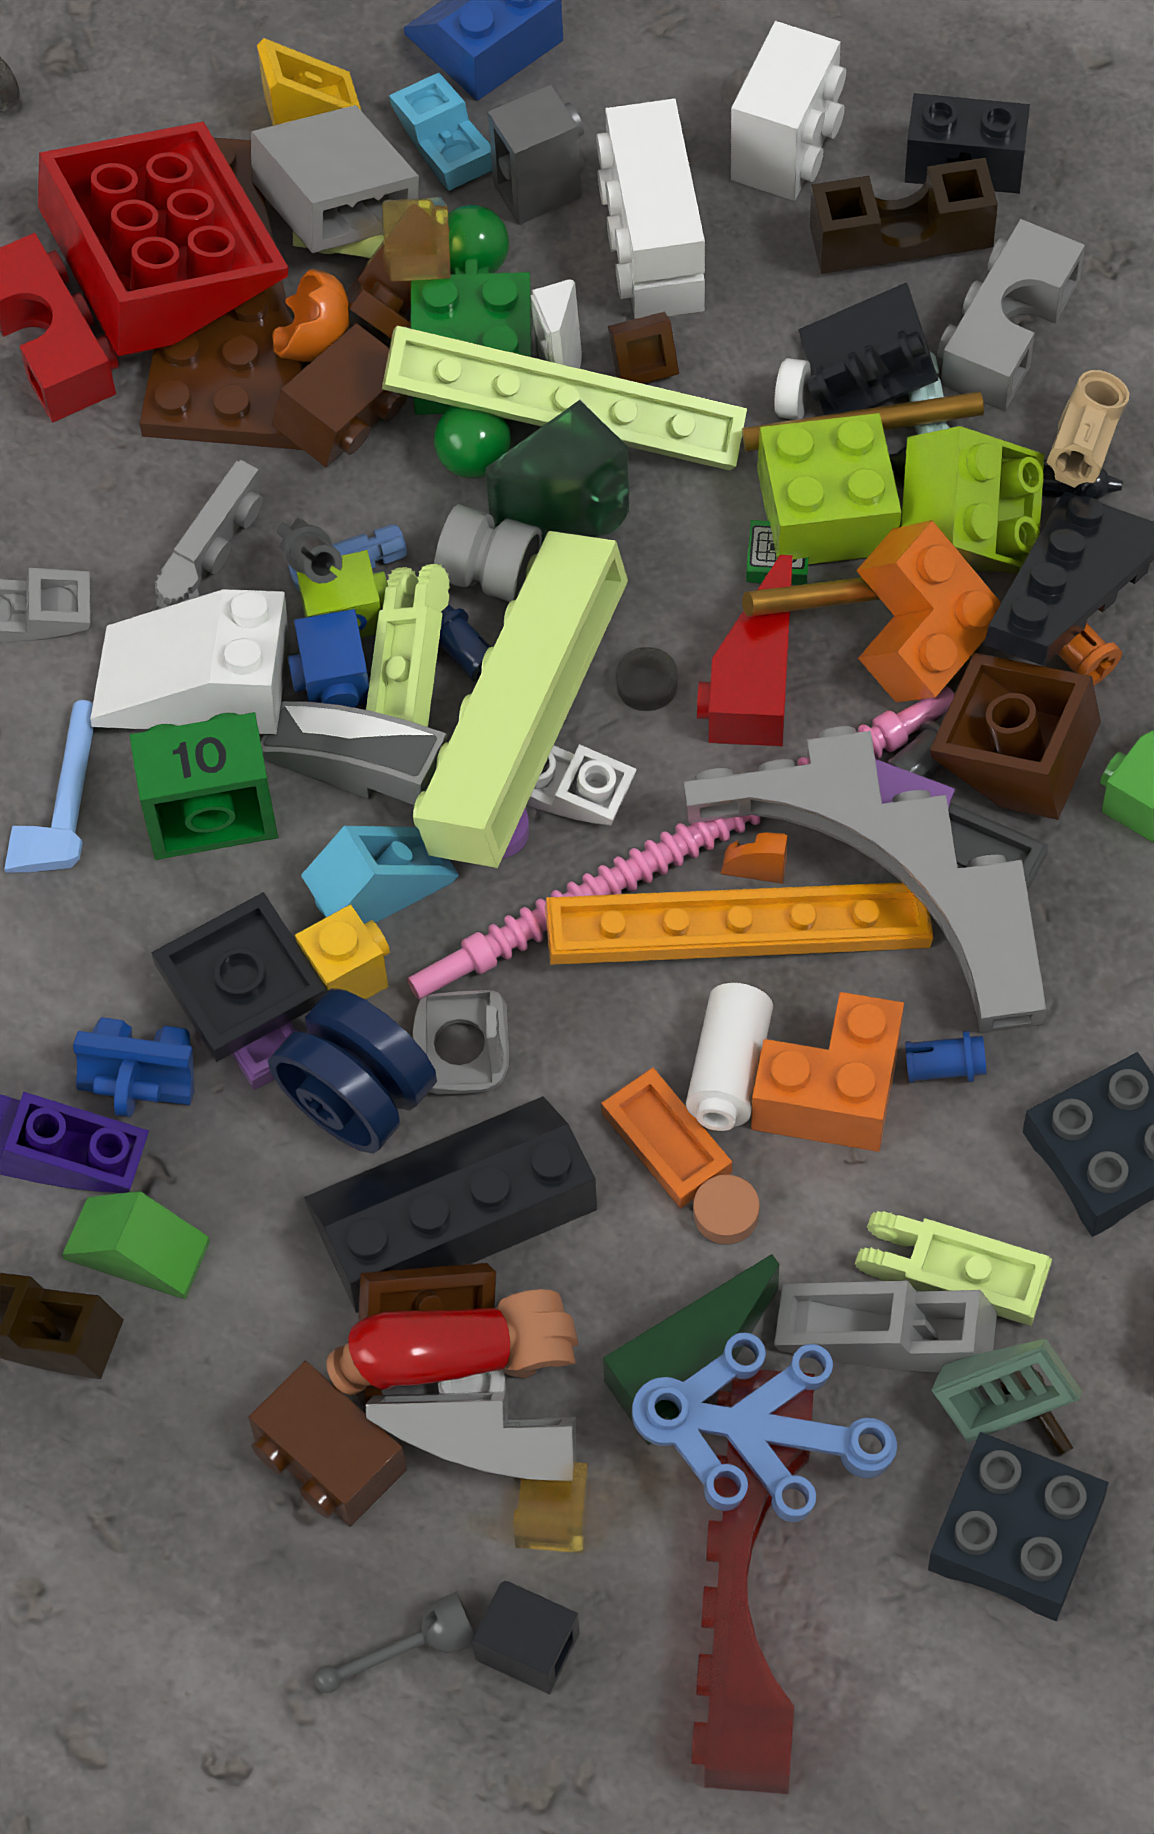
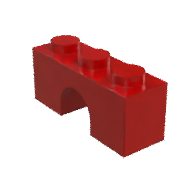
(67, 362)

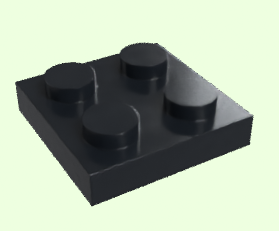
(239, 976)

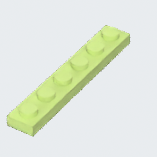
(541, 390)

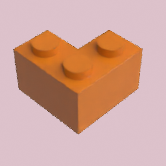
(936, 607)
(834, 1092)

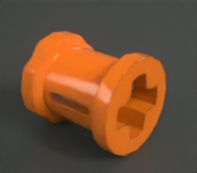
(1091, 655)

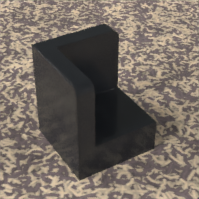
(526, 1636)

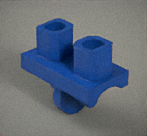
(134, 1068)

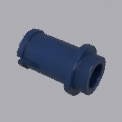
(462, 641)

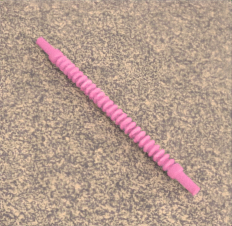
(480, 952)

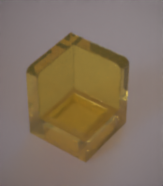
(416, 239)
(553, 1513)

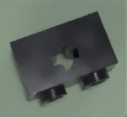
(967, 129)

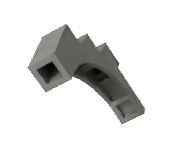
(977, 906)

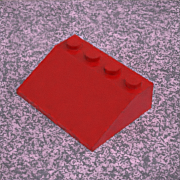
(156, 233)

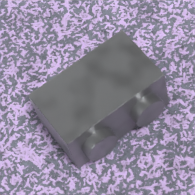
(536, 153)

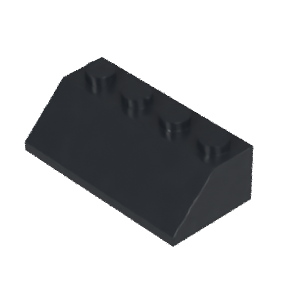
(457, 1197)

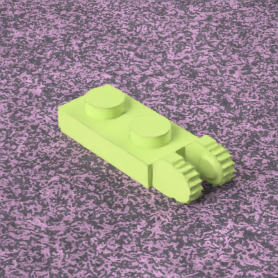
(408, 643)
(958, 1260)

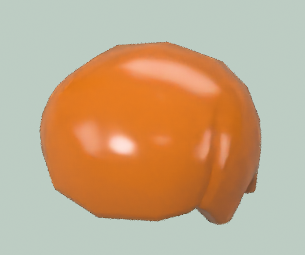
(319, 317)

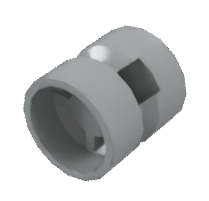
(479, 551)

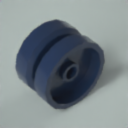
(352, 1070)

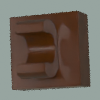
(644, 348)

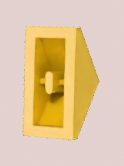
(300, 84)

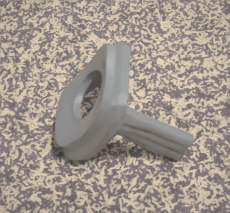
(480, 1009)

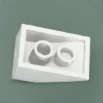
(195, 662)

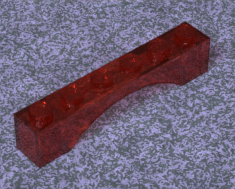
(749, 1714)

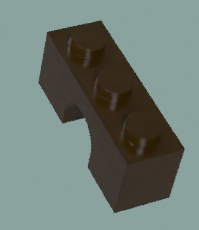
(945, 216)

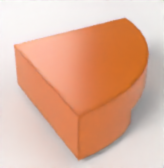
(758, 860)

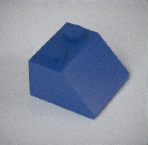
(487, 39)

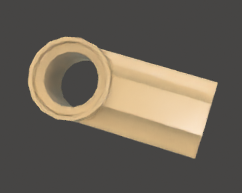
(1087, 427)

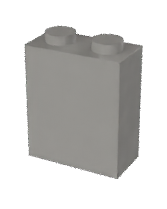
(330, 176)

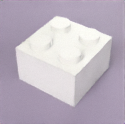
(786, 111)

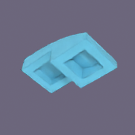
(442, 131)

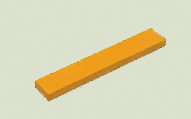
(735, 923)

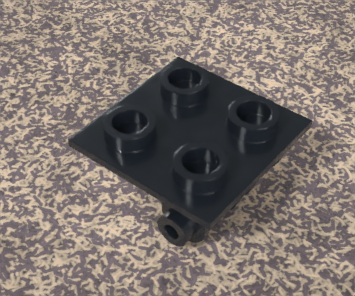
(868, 353)

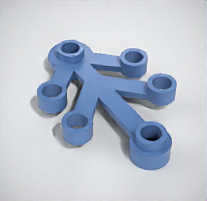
(752, 1427)

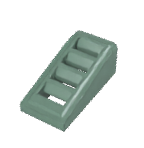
(973, 1414)

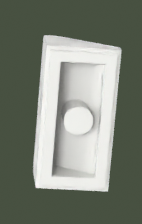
(557, 324)

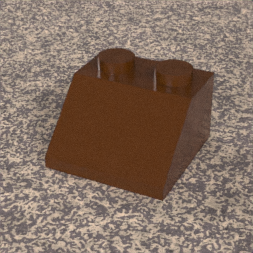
(1019, 733)

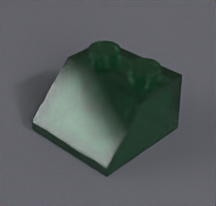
(563, 477)

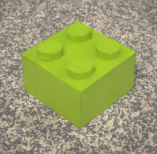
(828, 487)

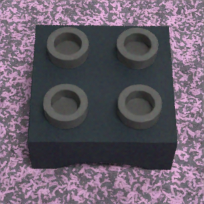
(1100, 1141)
(1018, 1525)

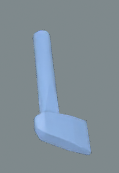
(58, 847)

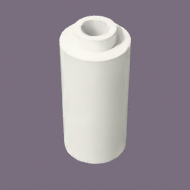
(729, 1056)

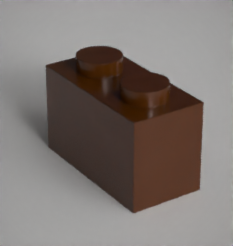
(338, 398)
(325, 1445)

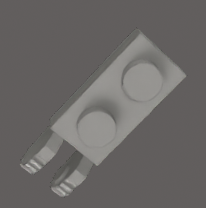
(207, 539)

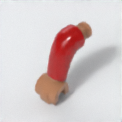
(446, 1345)

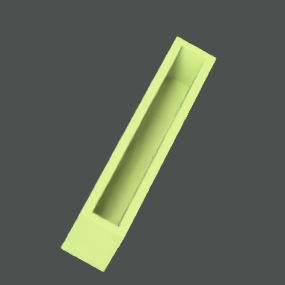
(520, 699)

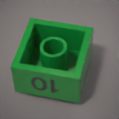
(203, 785)

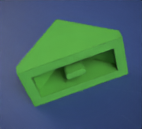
(137, 1242)

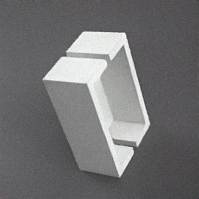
(652, 209)

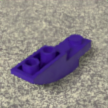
(67, 1145)

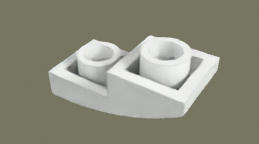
(582, 785)

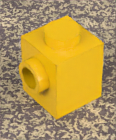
(347, 952)

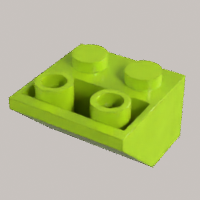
(977, 493)

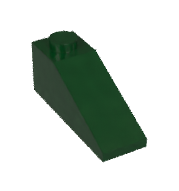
(691, 1336)

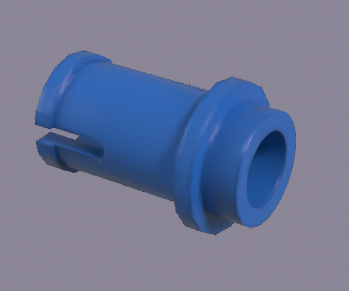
(946, 1058)

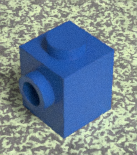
(330, 660)

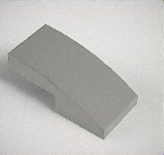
(44, 605)

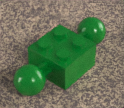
(480, 310)

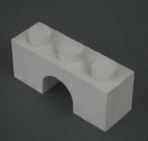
(1027, 275)

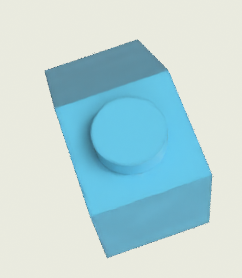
(375, 871)

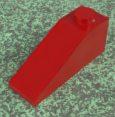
(750, 675)

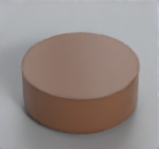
(726, 1209)

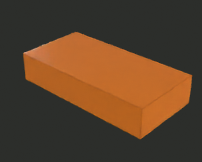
(665, 1136)

